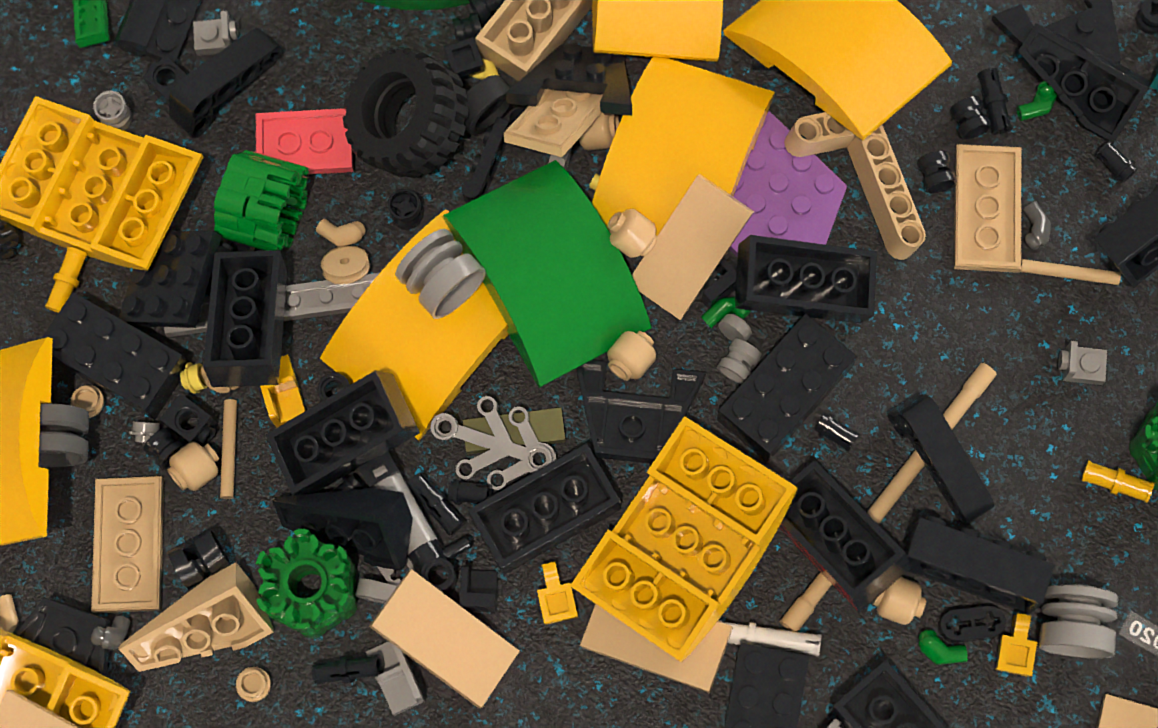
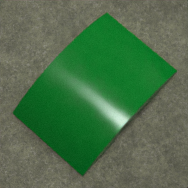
(550, 270)

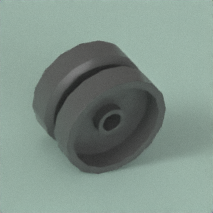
(60, 435)

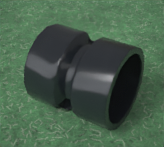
(198, 559)

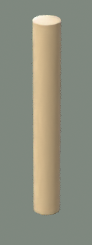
(1070, 272)
(228, 449)

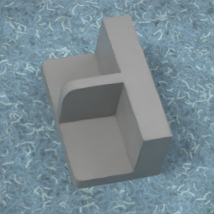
(397, 679)

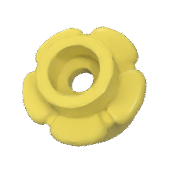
(192, 378)

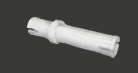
(775, 638)

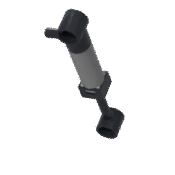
(423, 547)

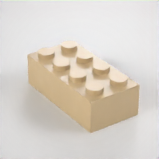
(528, 32)

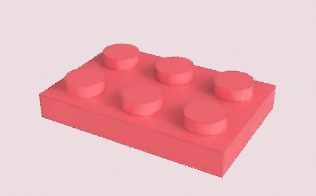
(306, 139)

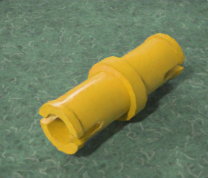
(66, 279)
(1117, 481)

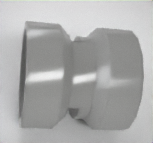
(108, 105)
(739, 360)

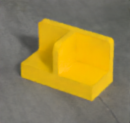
(285, 399)

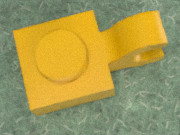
(556, 600)
(1015, 652)

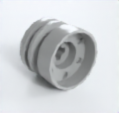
(440, 273)
(1078, 616)

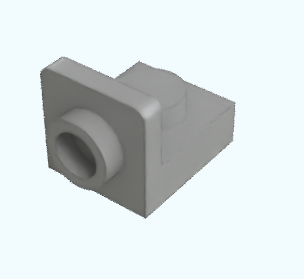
(214, 35)
(1083, 364)

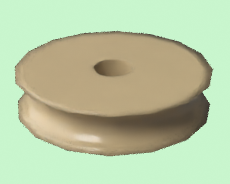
(345, 264)

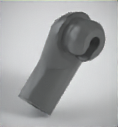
(1041, 226)
(111, 636)

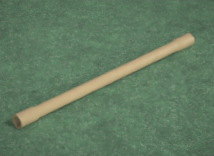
(972, 389)

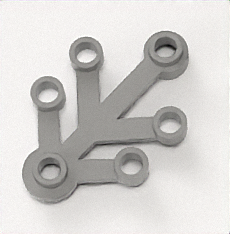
(499, 446)

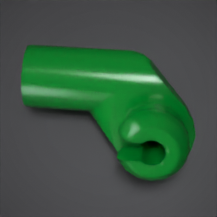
(720, 309)

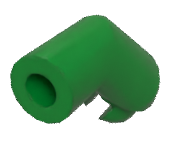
(1041, 105)
(938, 652)

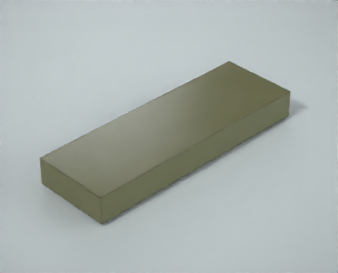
(545, 423)

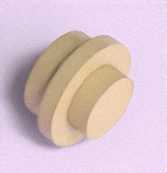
(88, 398)
(253, 684)

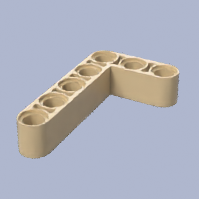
(870, 171)

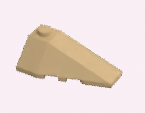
(208, 618)

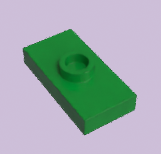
(90, 22)

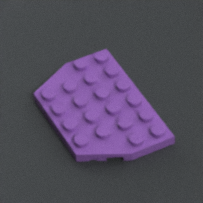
(788, 193)

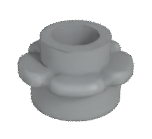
(144, 430)

